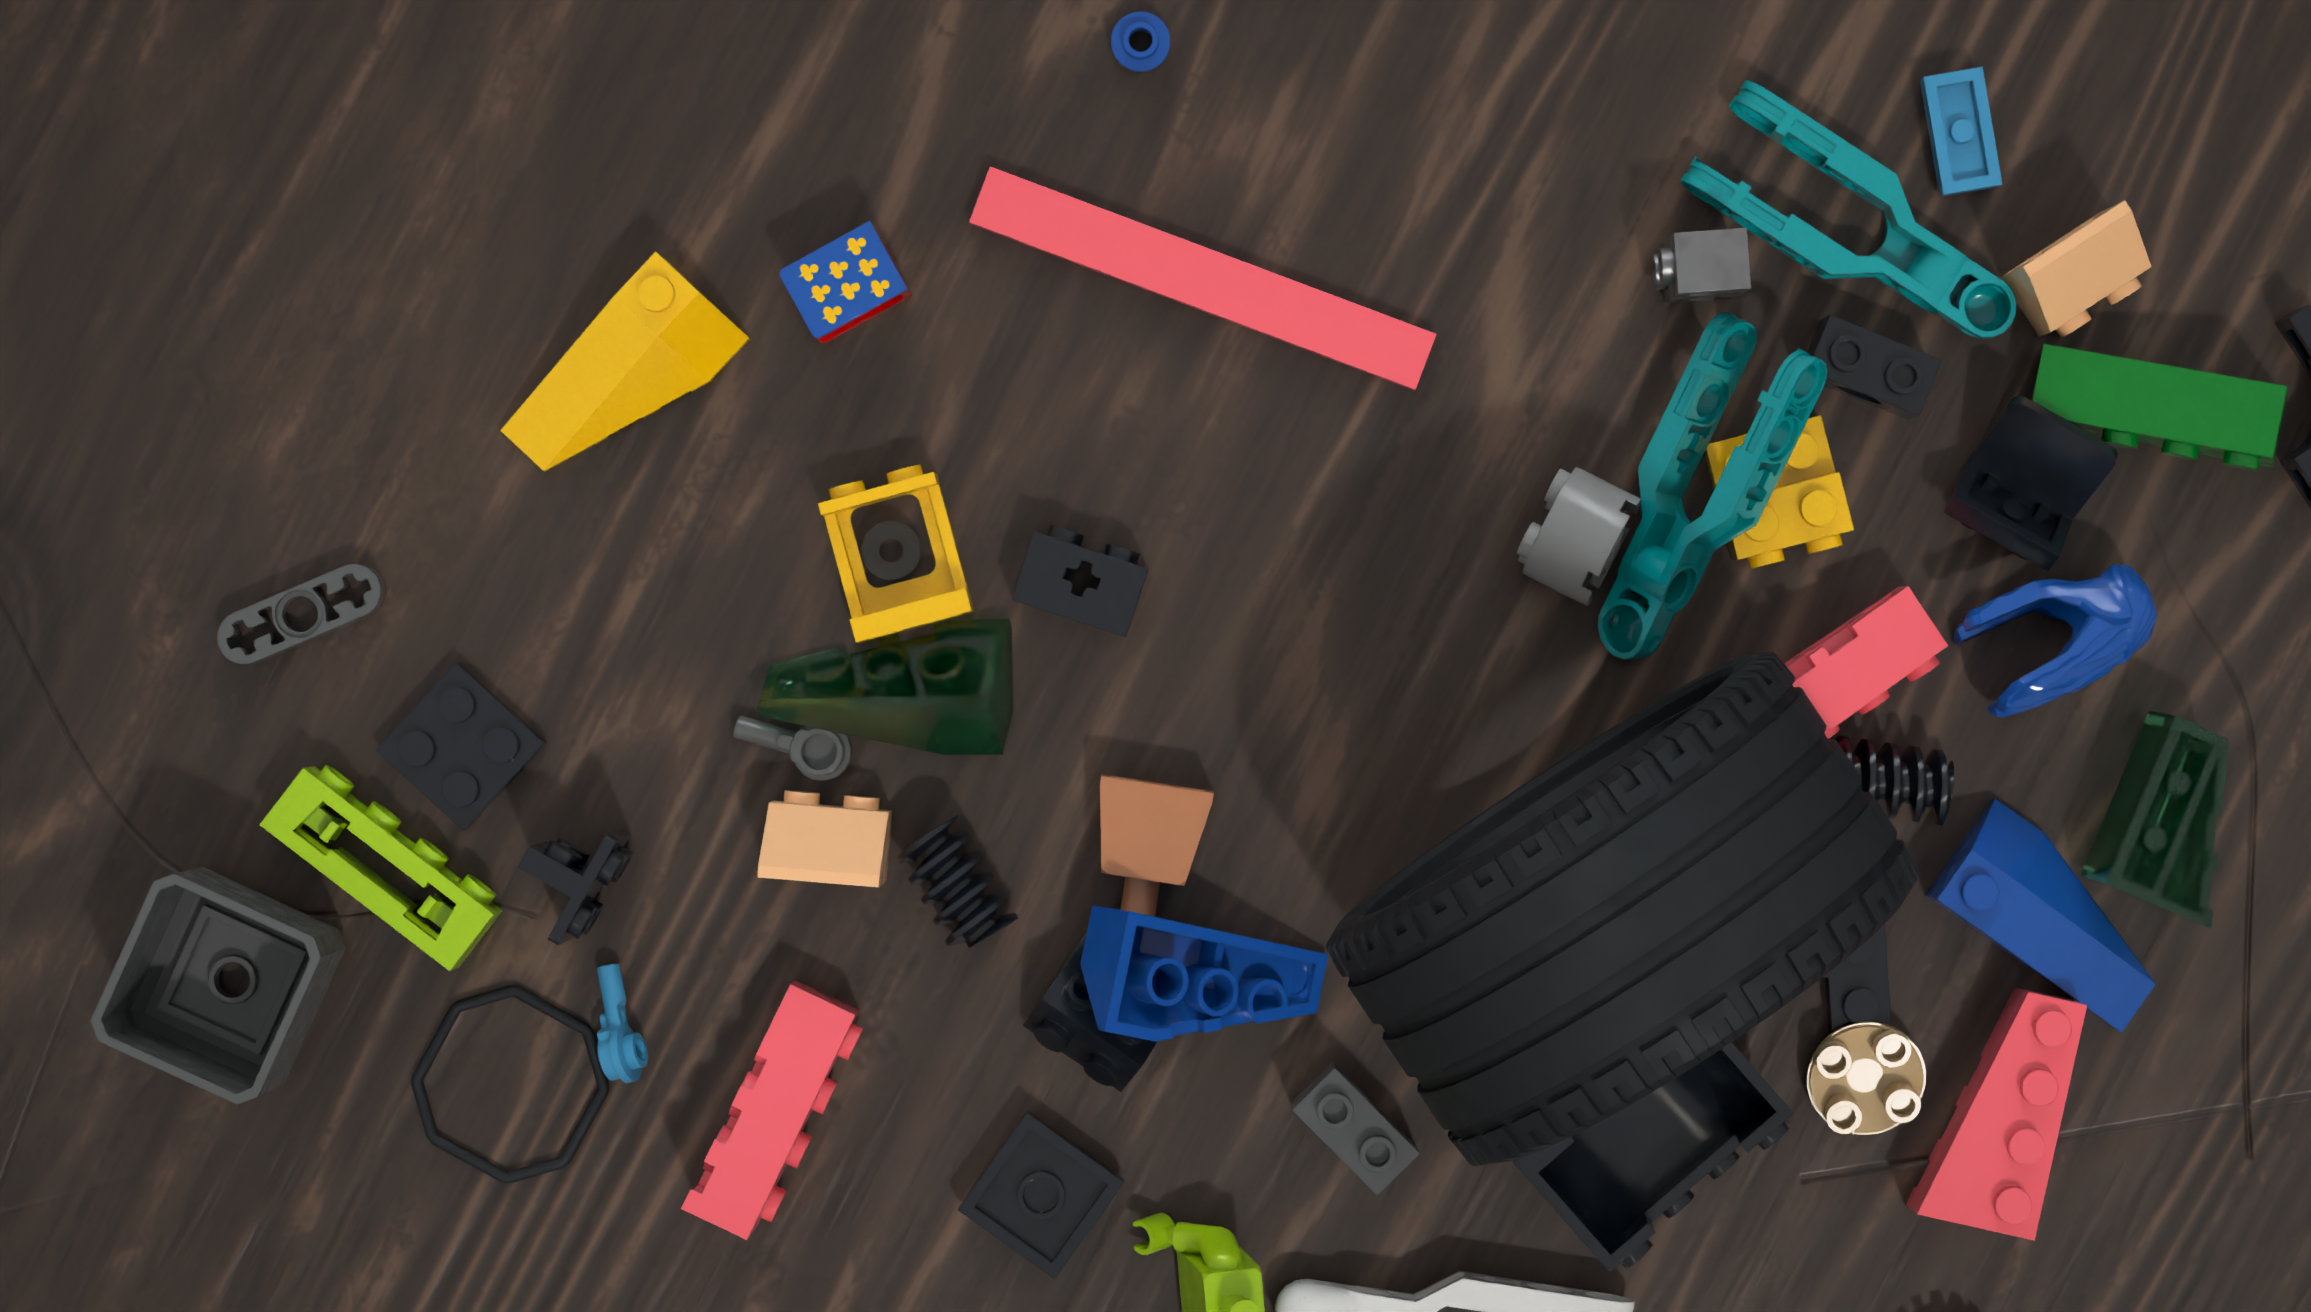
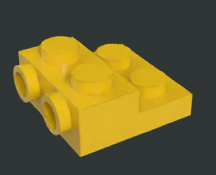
(1803, 507)

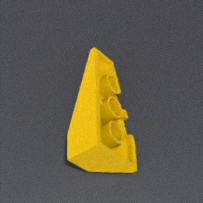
(631, 360)

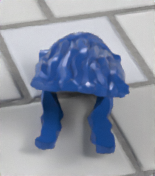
(2109, 622)

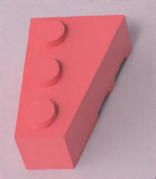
(1866, 657)

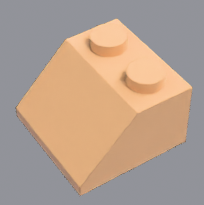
(2079, 270)
(826, 841)

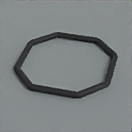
(436, 1044)

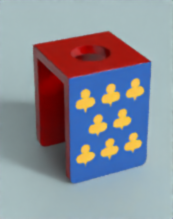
(845, 283)

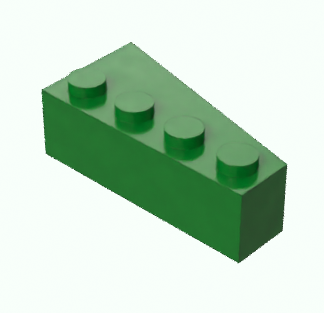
(2163, 406)

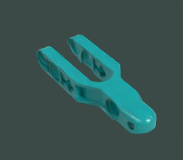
(1909, 257)
(1668, 549)

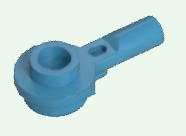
(619, 1048)

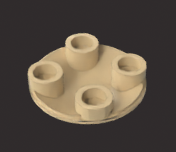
(1866, 1078)

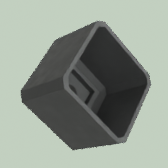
(168, 994)

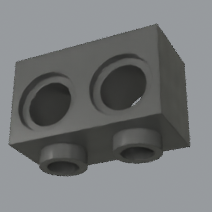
(1354, 1128)

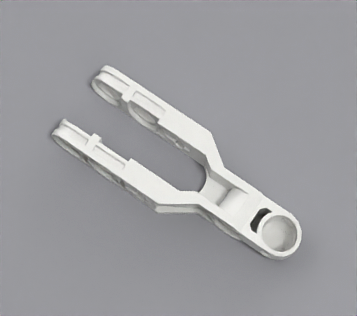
(1458, 1290)

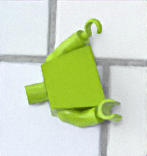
(1211, 1265)

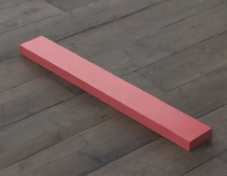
(1202, 278)

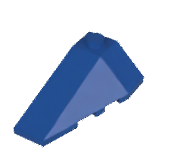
(2032, 906)
(1179, 978)

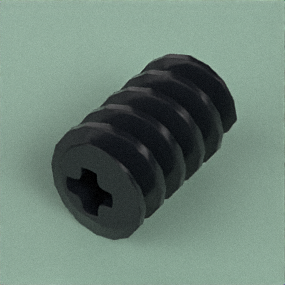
(1903, 779)
(956, 885)

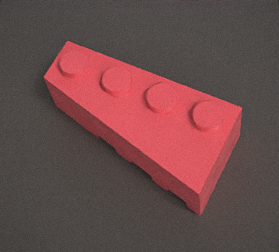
(773, 1110)
(2007, 1121)

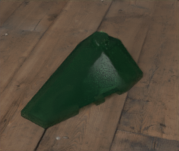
(920, 693)

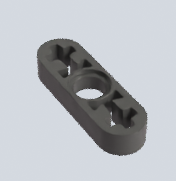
(267, 646)

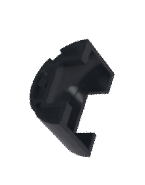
(1651, 1154)

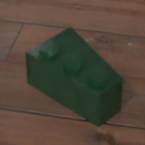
(2164, 819)

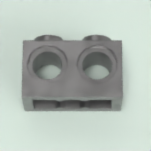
(1703, 265)

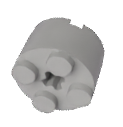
(1578, 534)

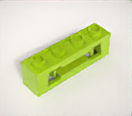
(305, 805)

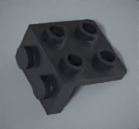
(2029, 480)
(1067, 1024)

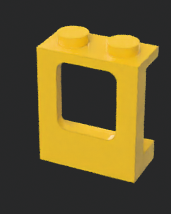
(910, 602)

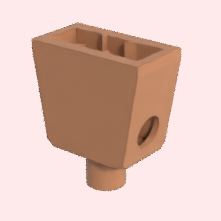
(1149, 835)

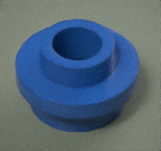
(1136, 60)

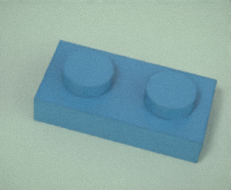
(1961, 131)

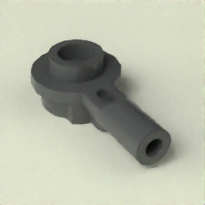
(815, 751)

